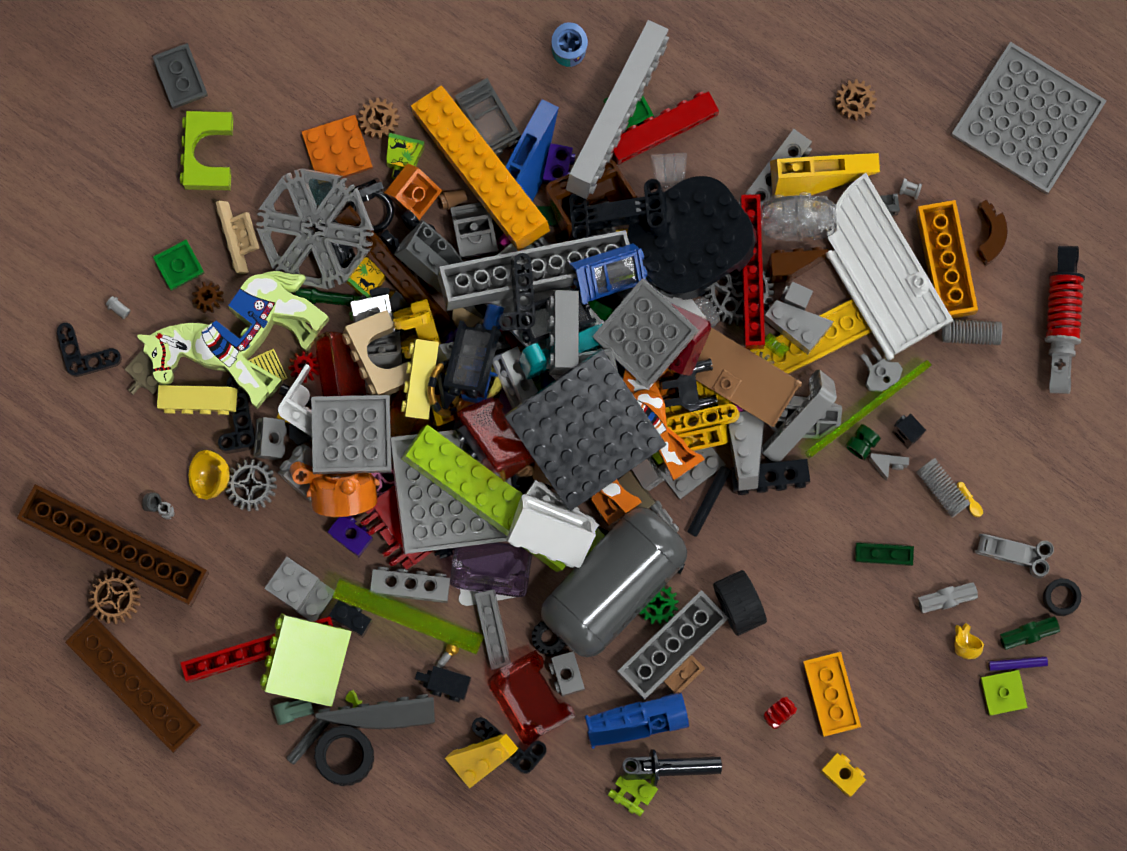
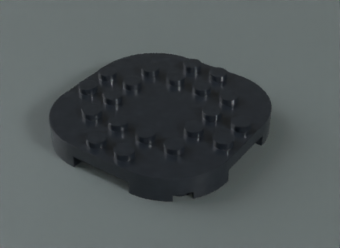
(703, 239)

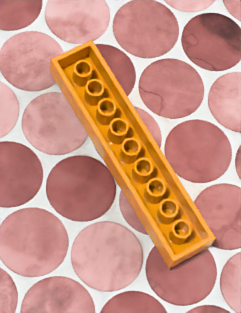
(480, 168)

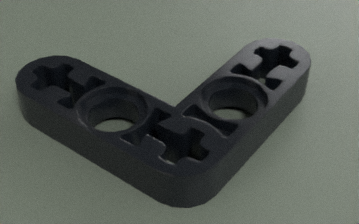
(78, 358)

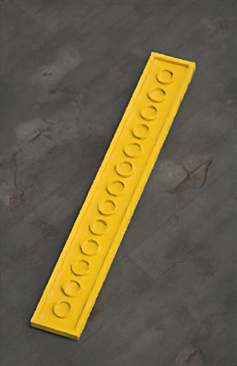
(846, 328)

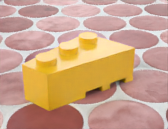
(481, 758)

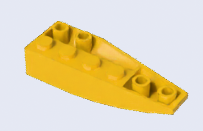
(819, 173)

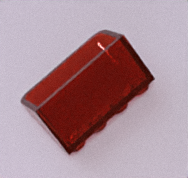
(336, 367)
(496, 437)

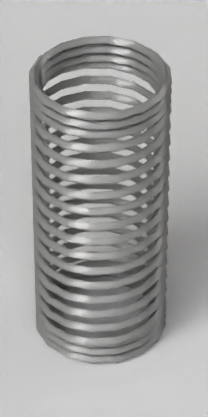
(984, 336)
(925, 471)

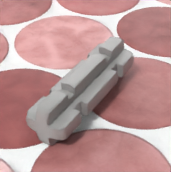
(657, 507)

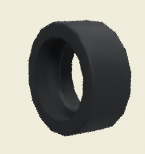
(1060, 611)

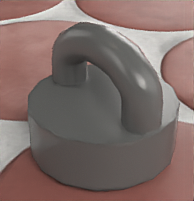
(151, 502)

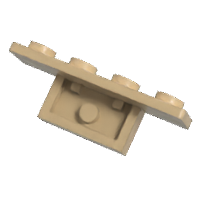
(239, 235)

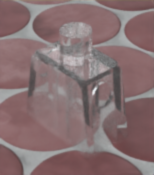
(669, 168)

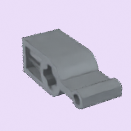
(648, 474)

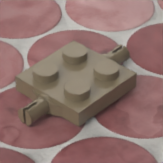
(142, 372)

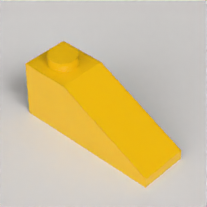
(706, 437)

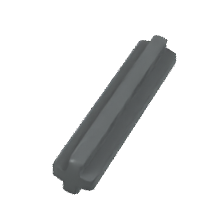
(307, 741)

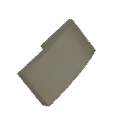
(634, 487)

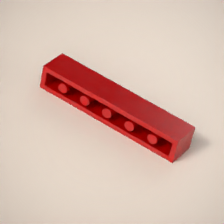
(665, 126)

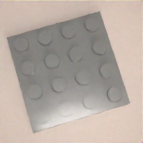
(646, 333)
(351, 434)

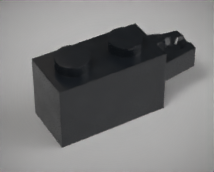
(445, 682)

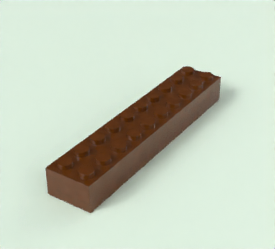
(113, 545)

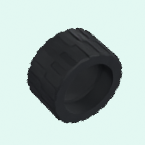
(740, 602)
(344, 732)

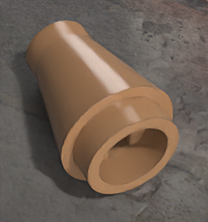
(452, 198)

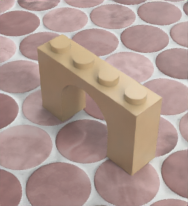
(358, 337)

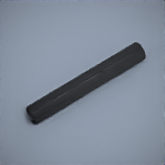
(709, 501)

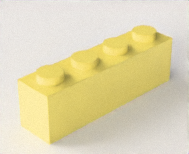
(420, 368)
(197, 398)

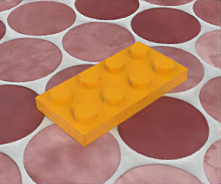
(832, 694)

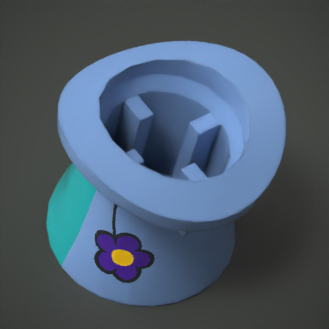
(569, 44)

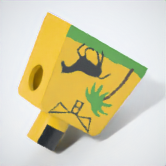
(366, 277)

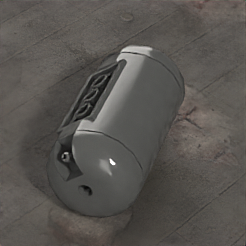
(614, 582)

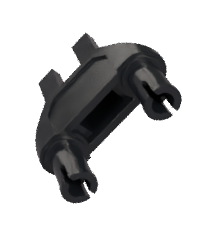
(686, 389)

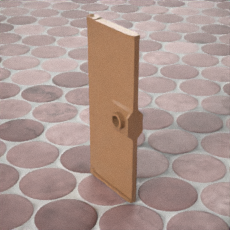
(746, 379)

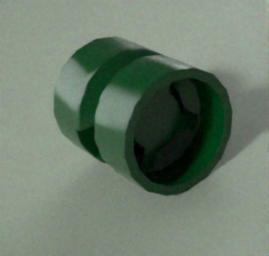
(862, 442)

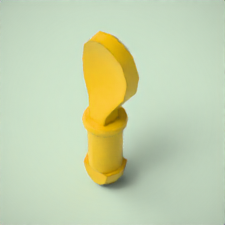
(974, 507)

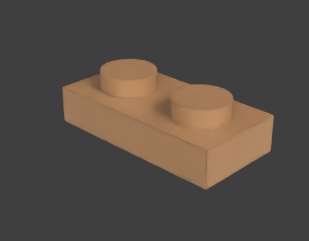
(684, 675)

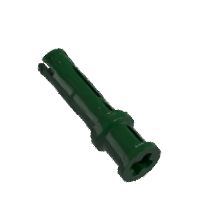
(315, 296)

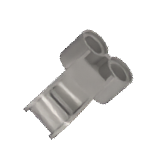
(1015, 552)

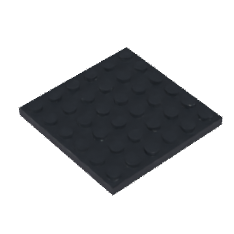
(585, 429)

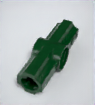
(1029, 633)

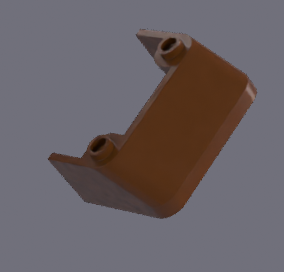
(611, 186)

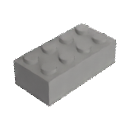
(563, 331)

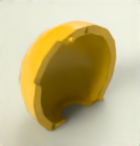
(208, 474)

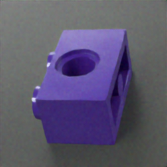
(356, 545)

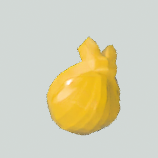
(966, 644)

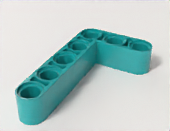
(534, 358)

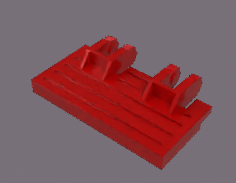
(387, 513)

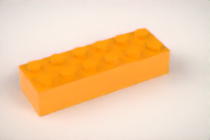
(947, 257)

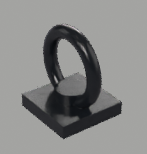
(368, 191)

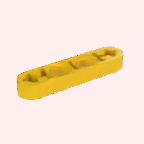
(702, 415)

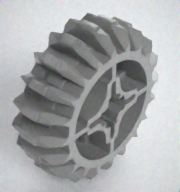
(260, 486)

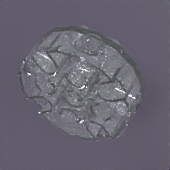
(799, 217)

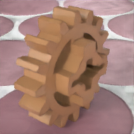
(862, 96)
(384, 114)

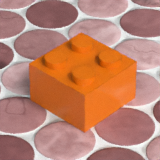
(413, 191)

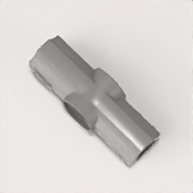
(947, 597)

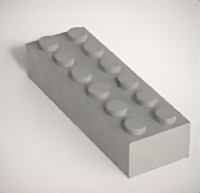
(672, 645)

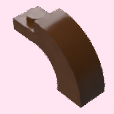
(997, 233)

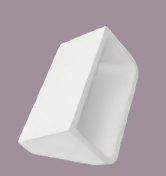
(551, 531)

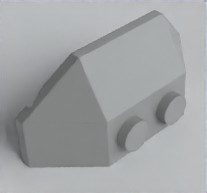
(823, 426)

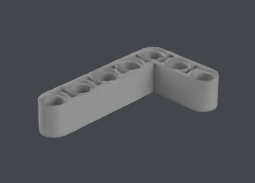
(803, 418)

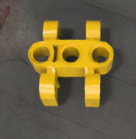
(421, 318)

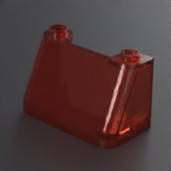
(528, 698)

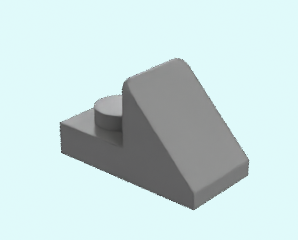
(882, 463)

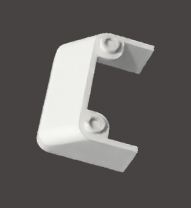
(294, 407)

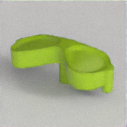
(352, 698)

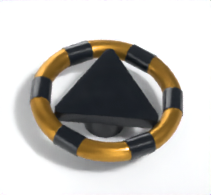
(436, 387)

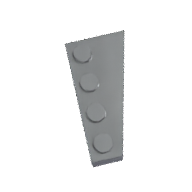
(746, 449)

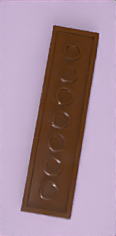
(133, 683)

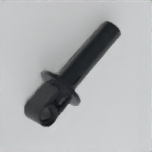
(653, 768)

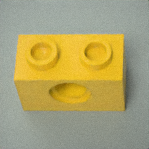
(847, 786)

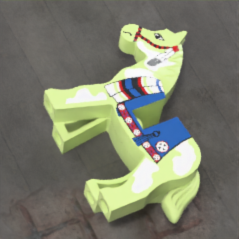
(260, 305)

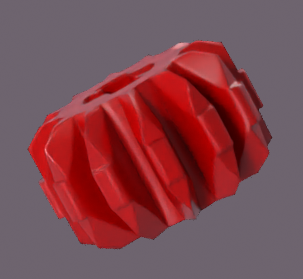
(299, 363)
(780, 712)

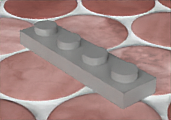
(493, 629)

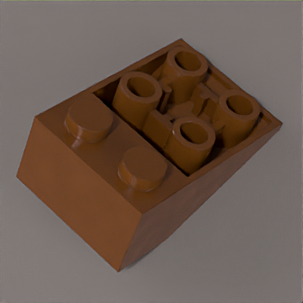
(789, 265)

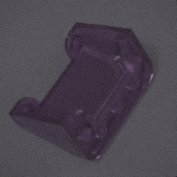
(492, 568)

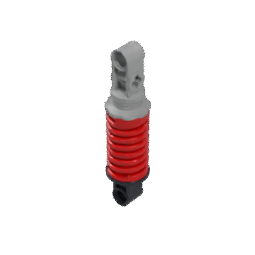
(1064, 317)

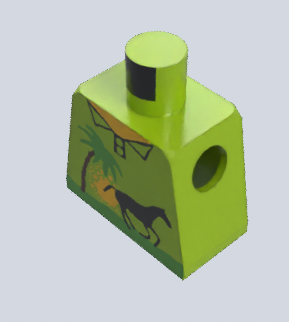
(403, 151)

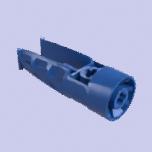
(637, 720)

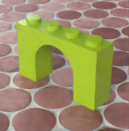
(198, 126)

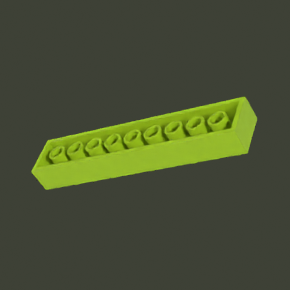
(467, 482)

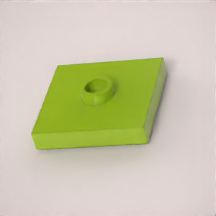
(1004, 692)

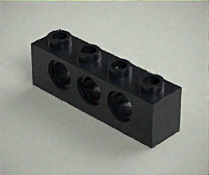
(797, 467)

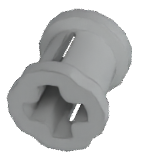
(917, 187)

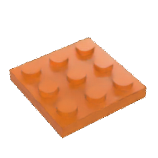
(338, 148)

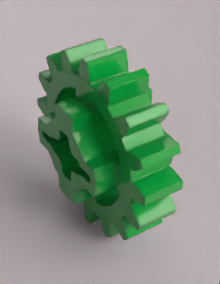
(670, 602)

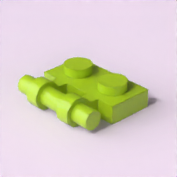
(639, 789)

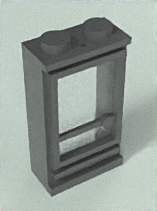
(488, 116)

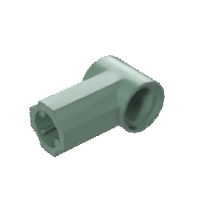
(287, 711)

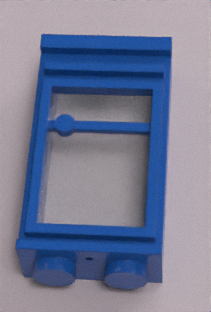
(609, 272)

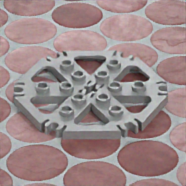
(305, 238)

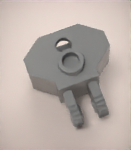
(882, 369)

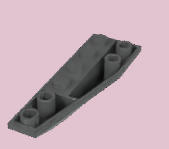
(425, 252)
(384, 714)

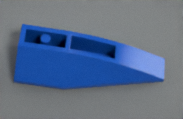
(531, 152)

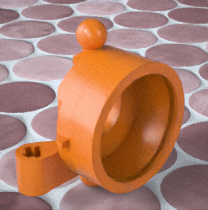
(337, 493)

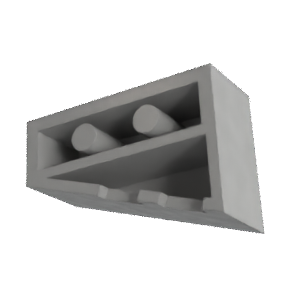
(797, 325)

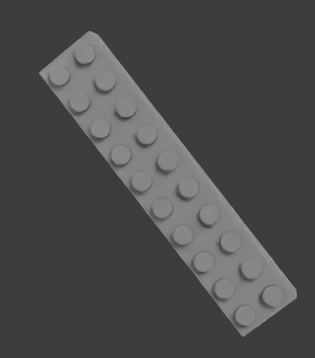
(617, 110)
(491, 277)

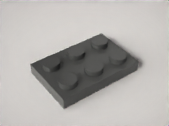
(180, 76)

